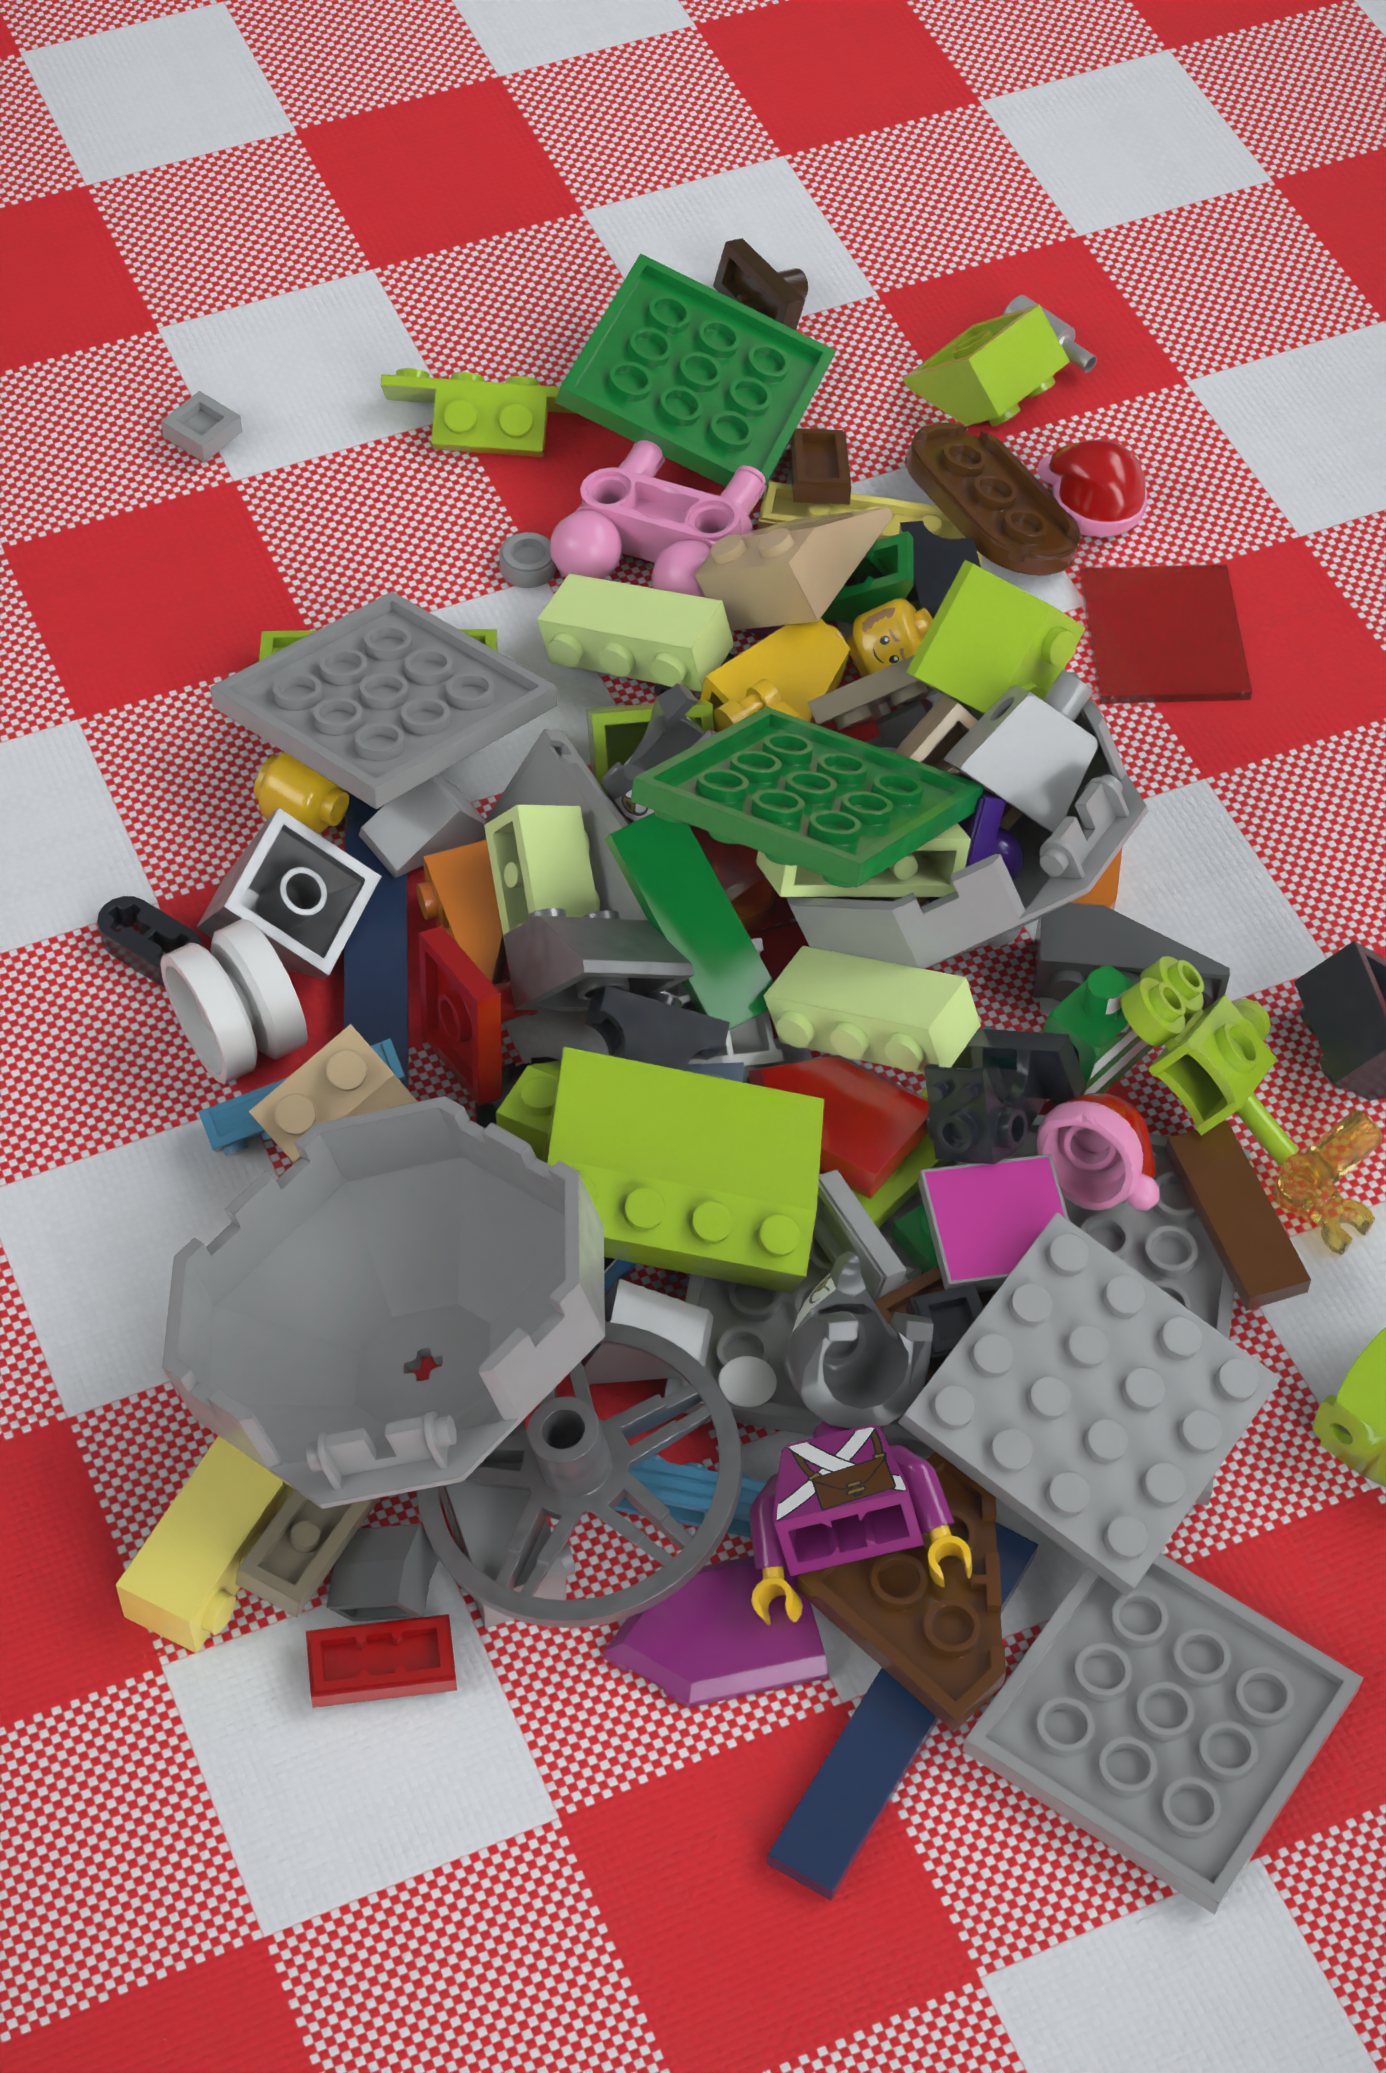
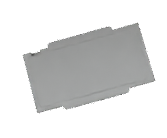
(559, 777)

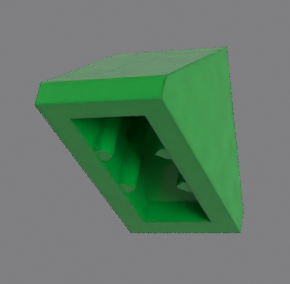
(879, 578)

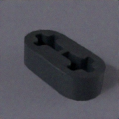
(144, 949)

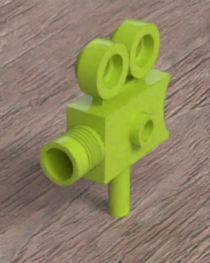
(1210, 1054)

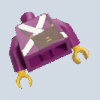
(842, 1503)

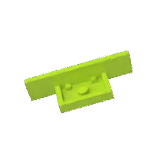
(478, 413)

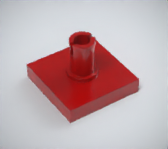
(463, 1014)

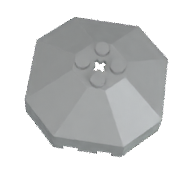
(986, 900)
(359, 1262)

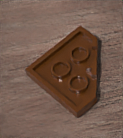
(927, 1636)

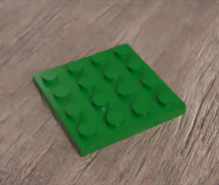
(695, 374)
(807, 796)

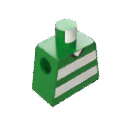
(1099, 1029)

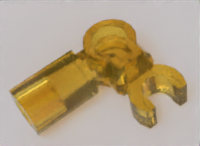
(1309, 1179)

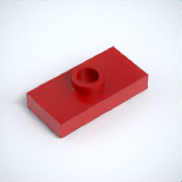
(380, 1660)

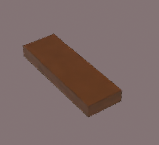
(1237, 1216)

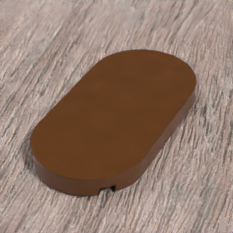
(993, 499)

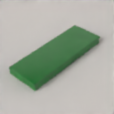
(694, 915)

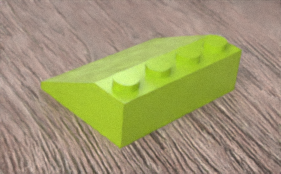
(691, 1167)

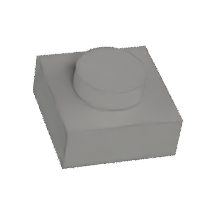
(201, 426)

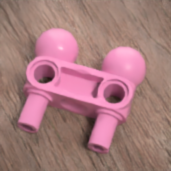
(652, 521)

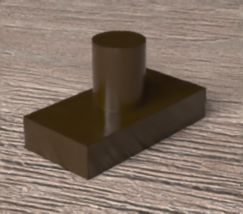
(755, 283)

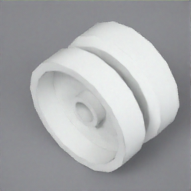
(234, 1000)

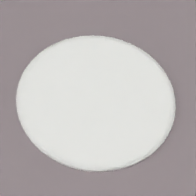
(747, 1381)

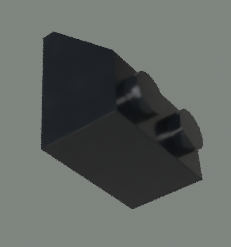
(1348, 1016)

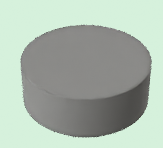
(526, 560)

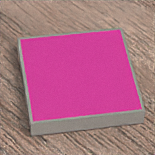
(988, 1216)

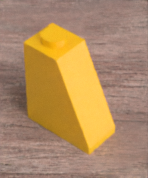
(796, 659)

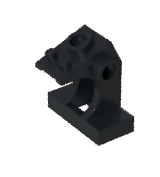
(986, 1110)

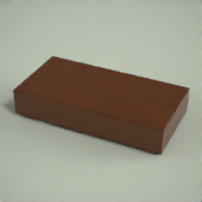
(820, 466)

